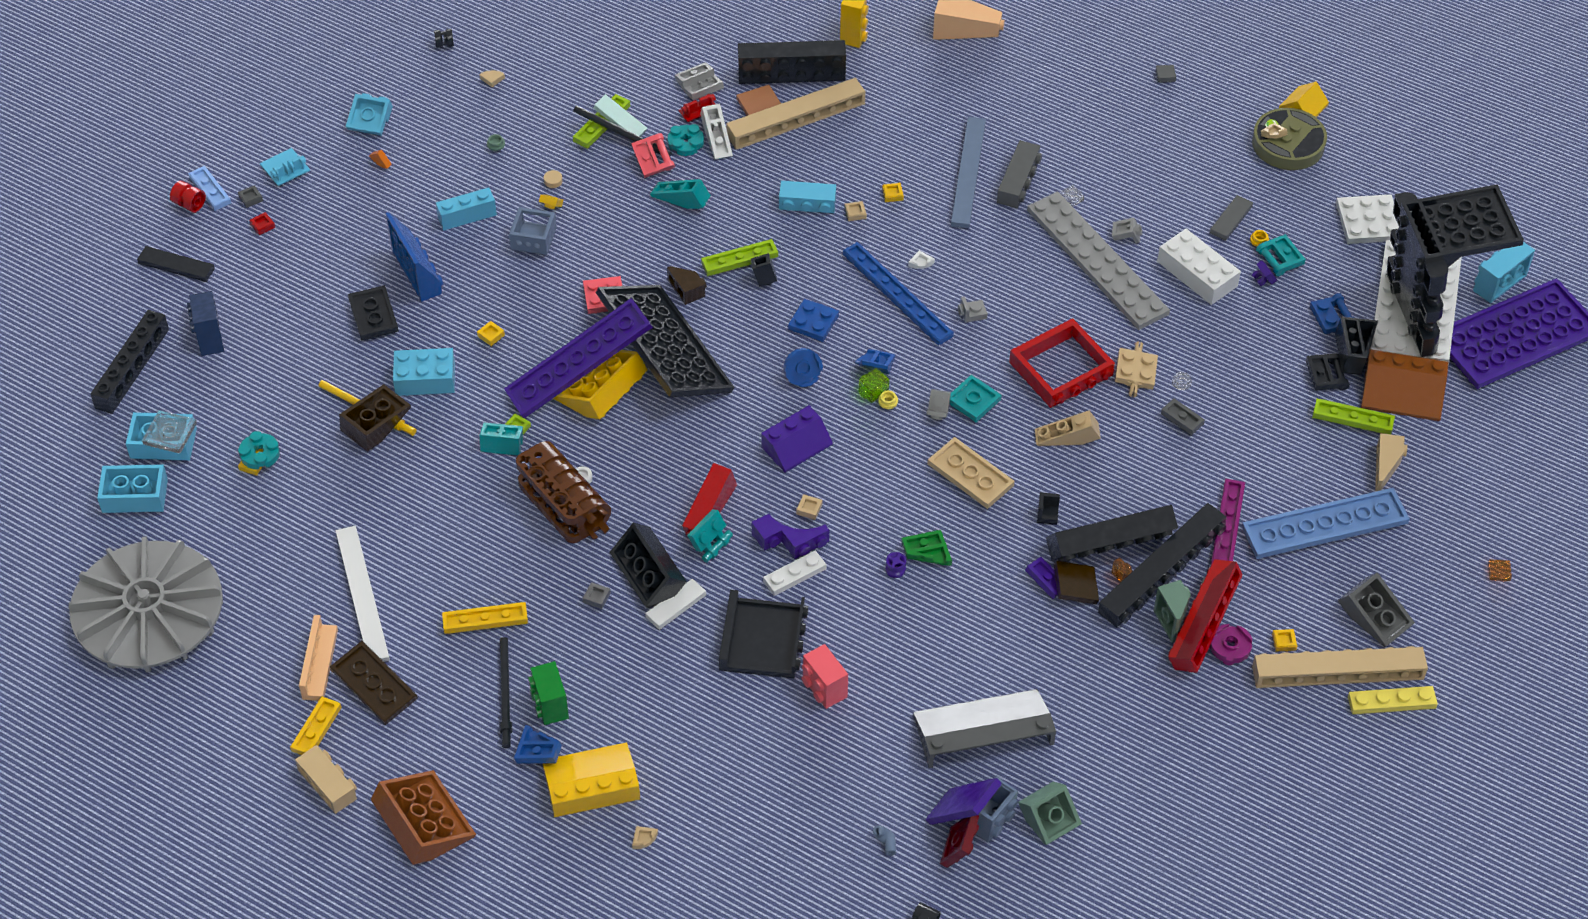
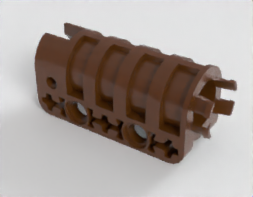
(563, 491)

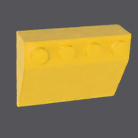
(604, 385)
(591, 779)

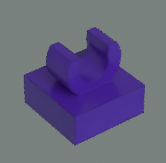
(1265, 273)

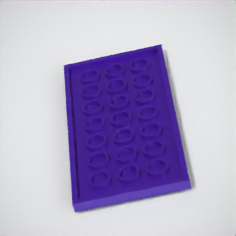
(1518, 333)

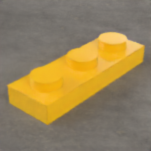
(316, 725)

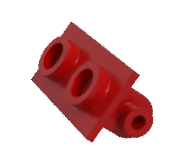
(693, 109)

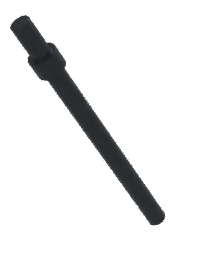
(623, 132)
(505, 726)

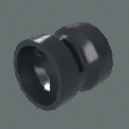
(448, 38)

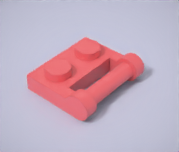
(647, 158)

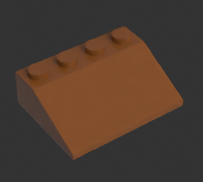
(1404, 385)
(421, 815)

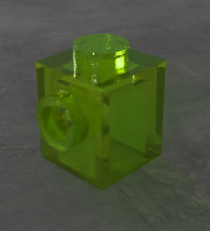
(873, 384)

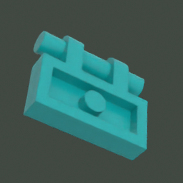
(708, 529)

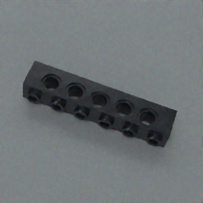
(129, 361)

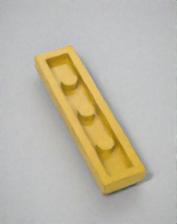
(484, 617)

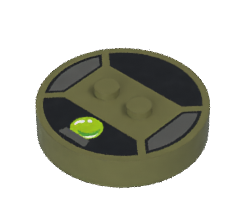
(1299, 148)

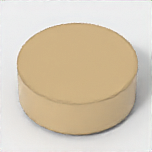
(553, 179)

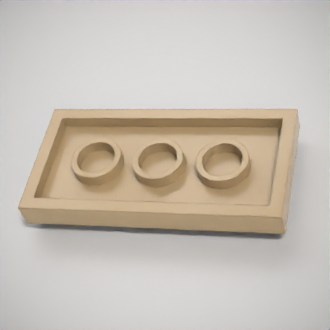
(971, 472)

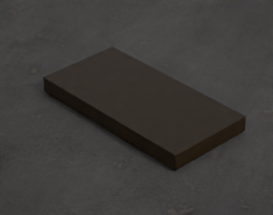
(373, 682)

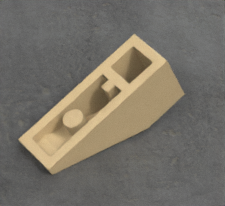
(1388, 457)

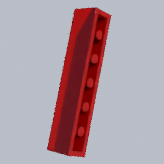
(1205, 615)

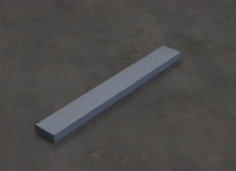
(968, 172)

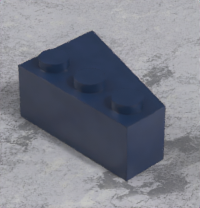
(205, 323)

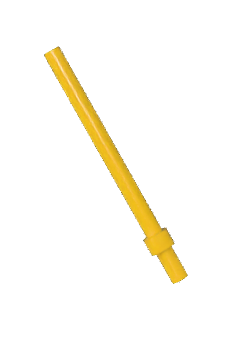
(401, 425)

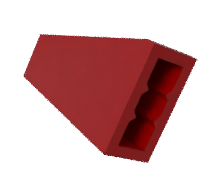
(713, 495)

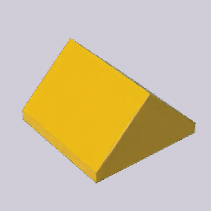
(1307, 98)

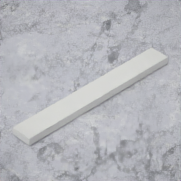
(362, 591)

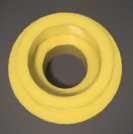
(888, 400)

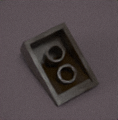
(373, 417)

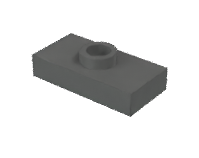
(1182, 416)

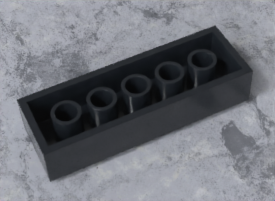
(791, 62)
(1112, 532)

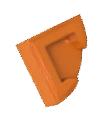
(380, 159)

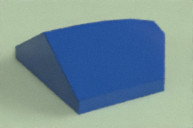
(876, 359)

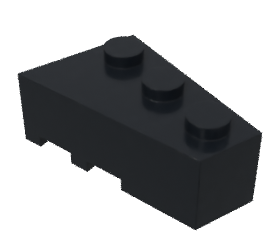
(1354, 343)

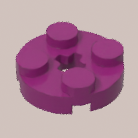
(1227, 653)

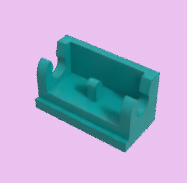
(501, 438)

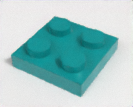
(974, 398)

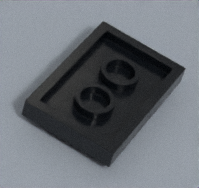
(373, 312)

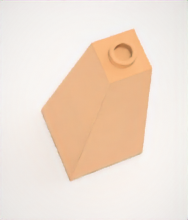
(966, 20)

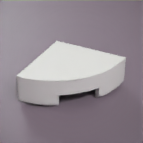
(921, 261)

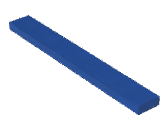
(898, 293)

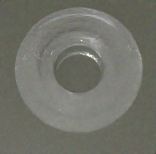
(1181, 381)

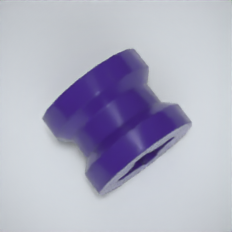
(893, 560)

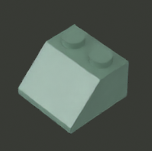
(1171, 607)
(1050, 812)

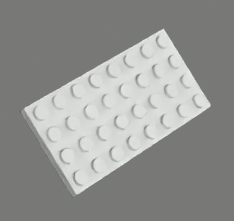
(1392, 330)

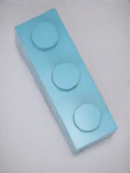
(807, 197)
(466, 208)

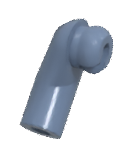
(886, 837)

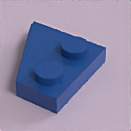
(537, 748)

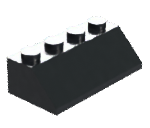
(647, 565)

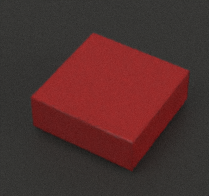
(262, 223)

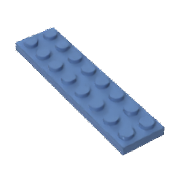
(1325, 523)

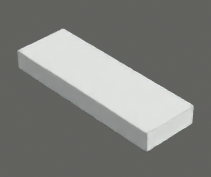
(670, 609)

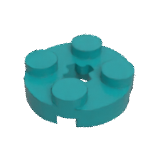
(690, 132)
(257, 441)

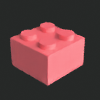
(825, 676)

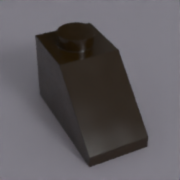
(686, 284)

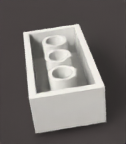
(1198, 266)

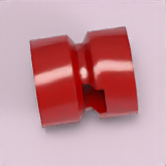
(187, 196)

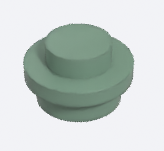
(495, 142)

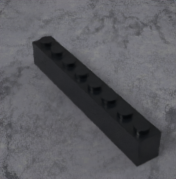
(1162, 565)

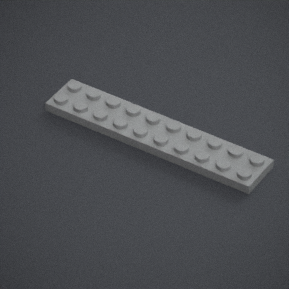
(1098, 260)

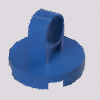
(802, 367)

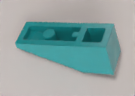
(684, 193)

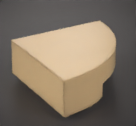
(492, 77)
(1274, 131)
(644, 837)

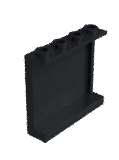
(762, 636)

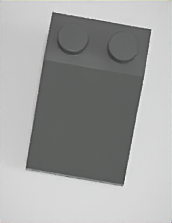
(1376, 609)

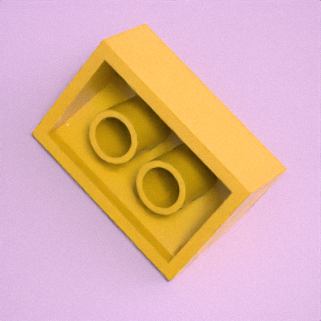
(854, 22)

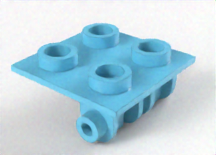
(285, 166)

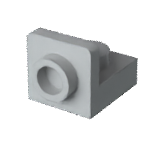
(1126, 229)
(972, 310)
(939, 404)

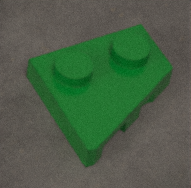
(927, 548)

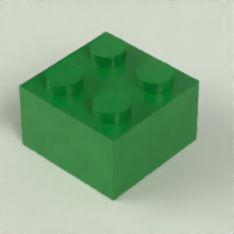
(548, 693)

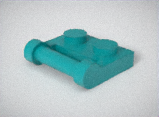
(1285, 251)

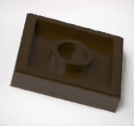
(1076, 582)

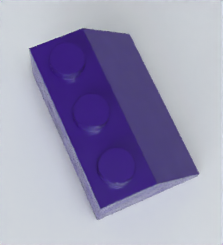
(796, 439)

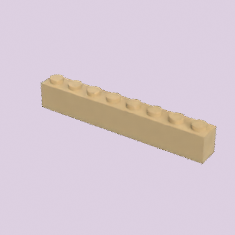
(795, 113)
(1339, 667)

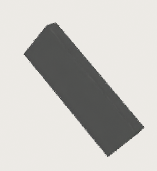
(1231, 217)

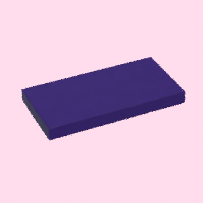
(963, 801)

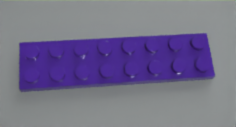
(578, 358)

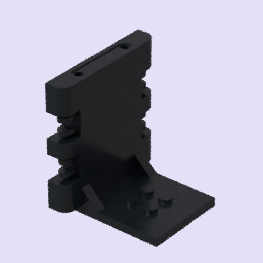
(1432, 238)

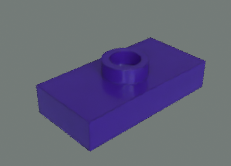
(1043, 575)

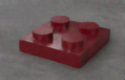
(959, 840)

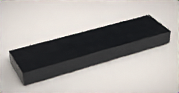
(176, 263)

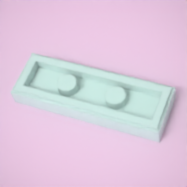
(619, 116)

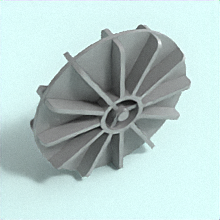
(146, 604)

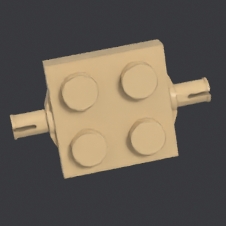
(1136, 369)

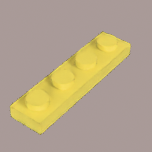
(1392, 700)

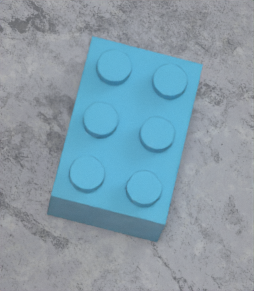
(1502, 271)
(424, 371)
(138, 427)
(132, 488)

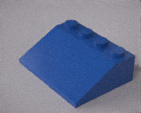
(413, 260)

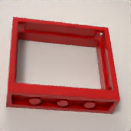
(1049, 339)

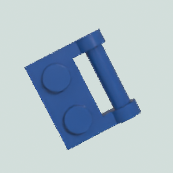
(1326, 314)

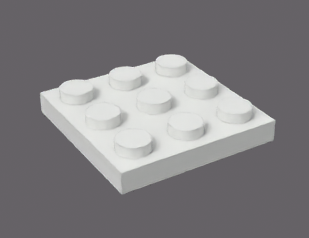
(1367, 218)

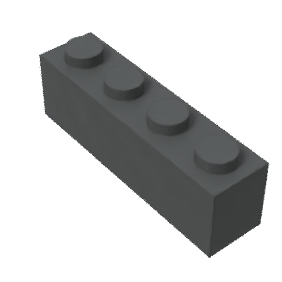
(1018, 174)

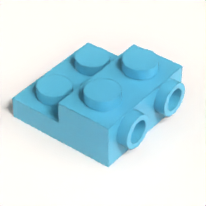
(369, 114)

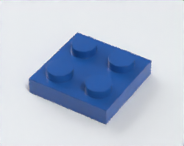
(813, 320)

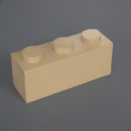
(326, 778)

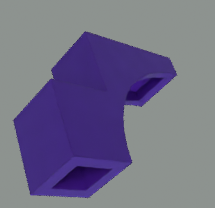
(797, 541)

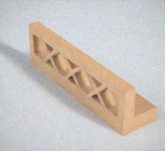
(317, 660)

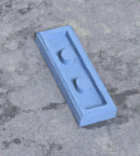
(214, 193)

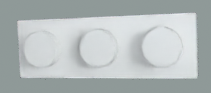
(794, 573)

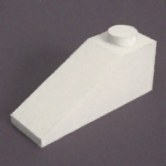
(716, 131)

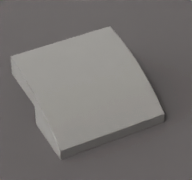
(699, 81)

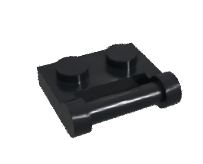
(1321, 372)

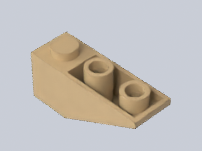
(1069, 431)

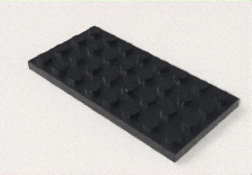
(671, 346)

